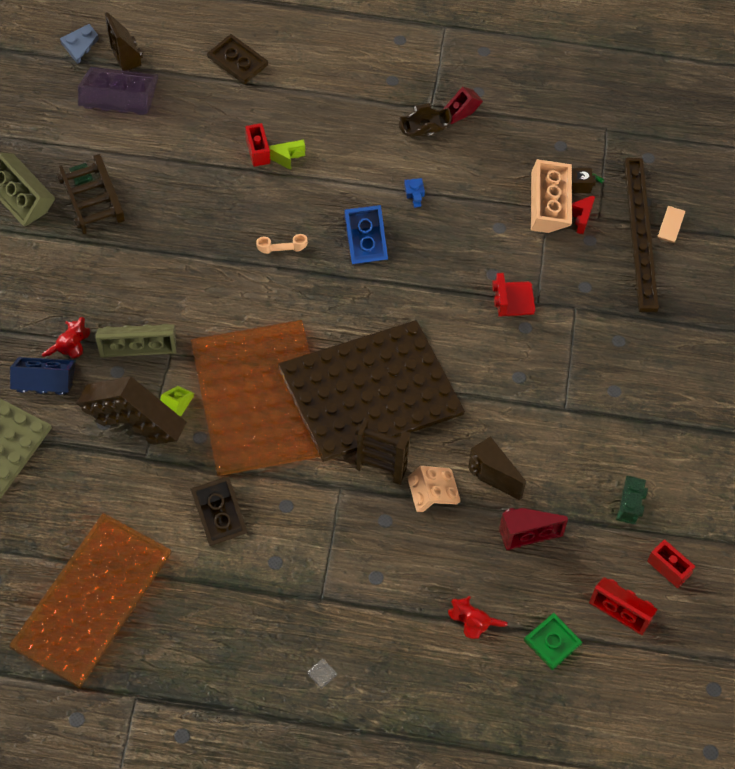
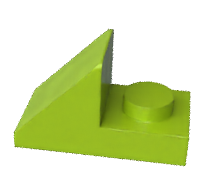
(284, 152)

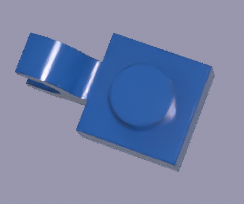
(415, 190)

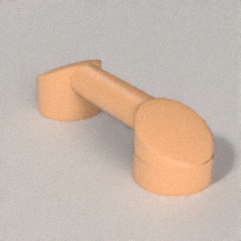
(299, 243)

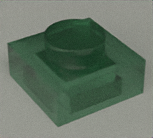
(83, 179)

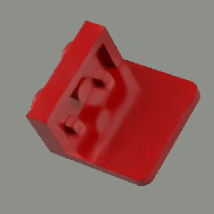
(513, 297)

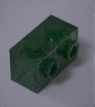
(631, 500)

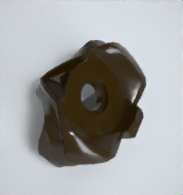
(437, 120)

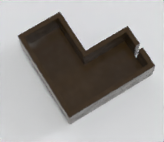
(131, 403)

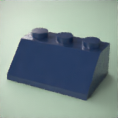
(42, 375)

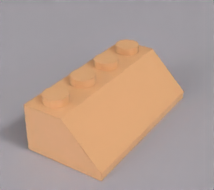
(551, 196)

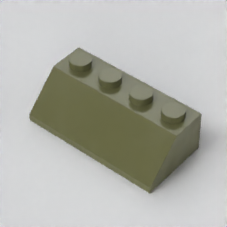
(22, 190)
(136, 340)

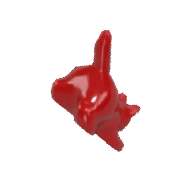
(69, 341)
(474, 619)

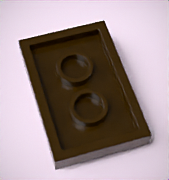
(237, 59)

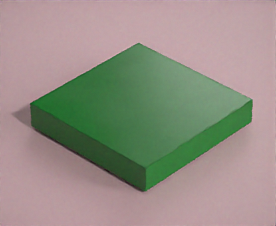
(553, 641)

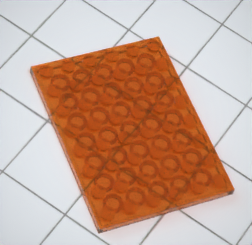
(247, 400)

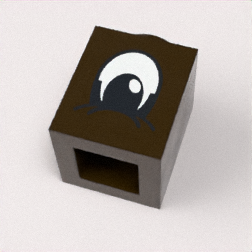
(582, 180)

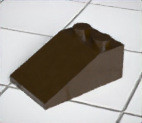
(122, 44)
(495, 468)
(218, 510)

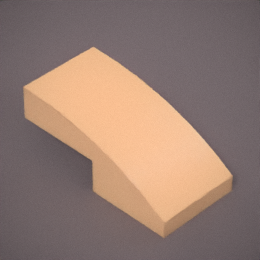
(671, 224)

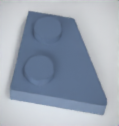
(79, 42)

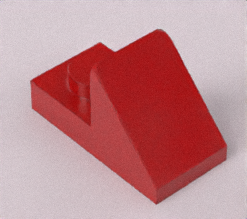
(582, 210)

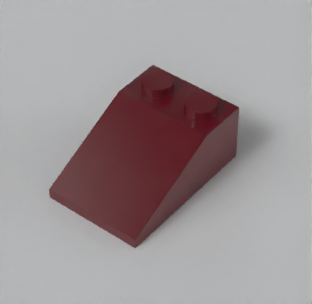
(529, 526)

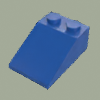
(366, 234)

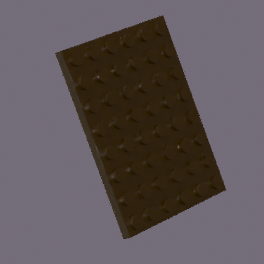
(378, 377)

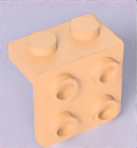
(433, 486)

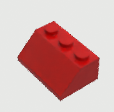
(623, 605)

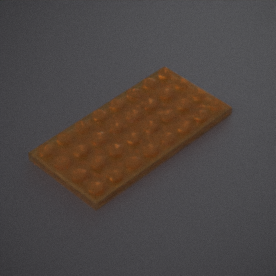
(90, 600)

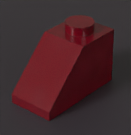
(463, 104)

